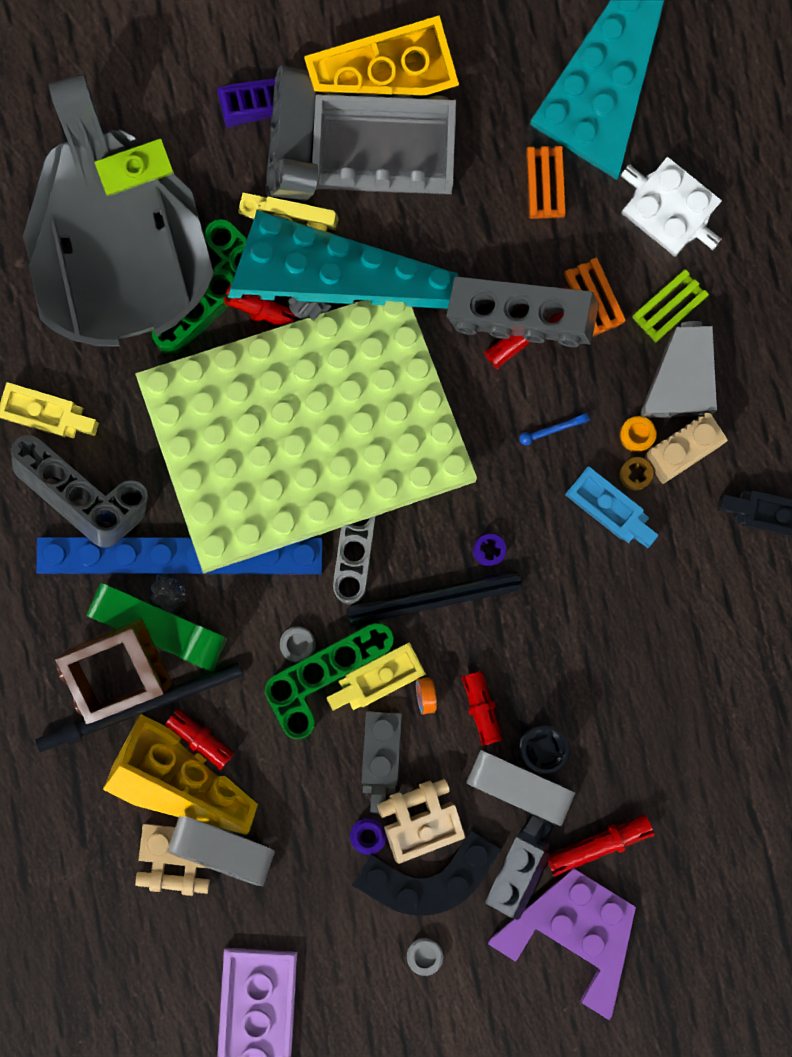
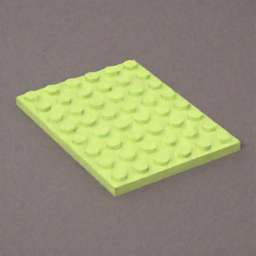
(304, 430)

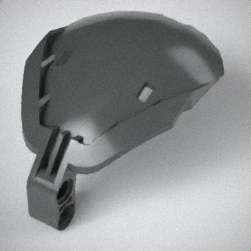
(121, 268)

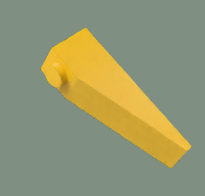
(393, 62)
(167, 778)

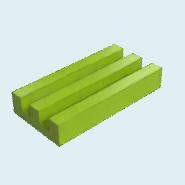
(692, 286)

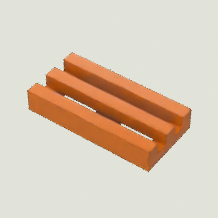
(545, 153)
(595, 266)

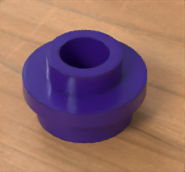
(374, 846)

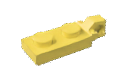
(310, 215)
(44, 412)
(378, 678)

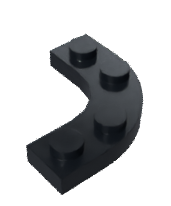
(434, 893)

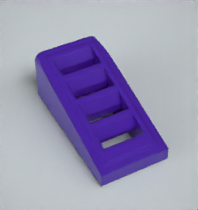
(240, 90)

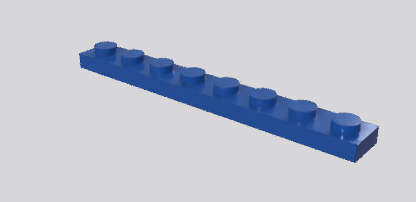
(166, 557)

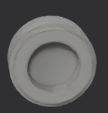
(297, 644)
(424, 956)

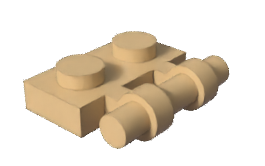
(423, 831)
(153, 848)

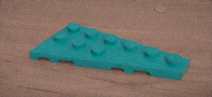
(601, 86)
(328, 268)

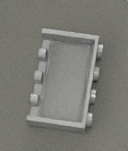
(384, 143)

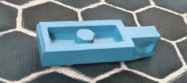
(611, 508)

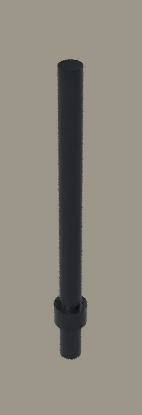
(73, 731)

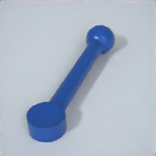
(526, 438)

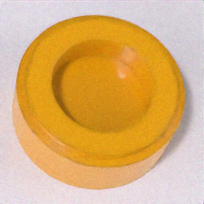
(638, 434)

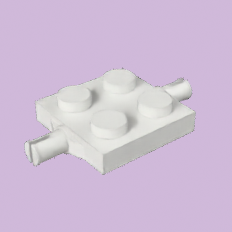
(671, 206)

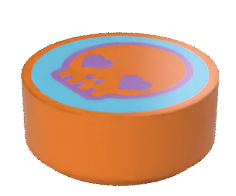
(426, 695)

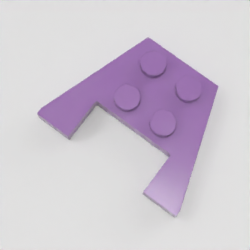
(583, 920)

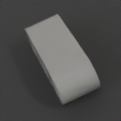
(358, 569)
(520, 788)
(221, 851)

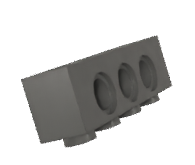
(472, 295)

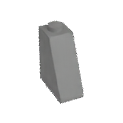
(685, 375)

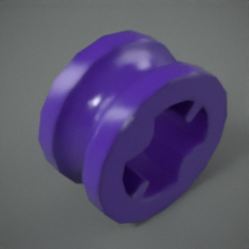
(498, 544)

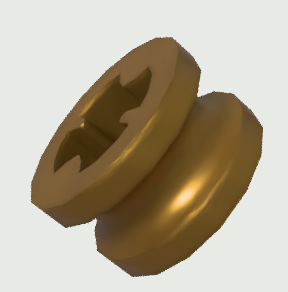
(647, 475)

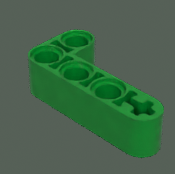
(213, 304)
(166, 630)
(332, 673)

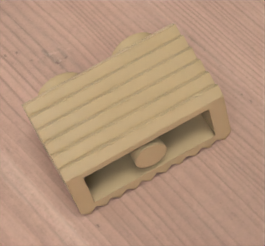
(685, 447)

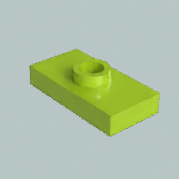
(134, 167)

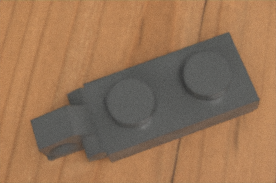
(381, 755)

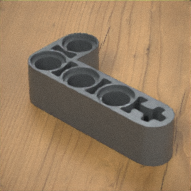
(289, 166)
(75, 487)

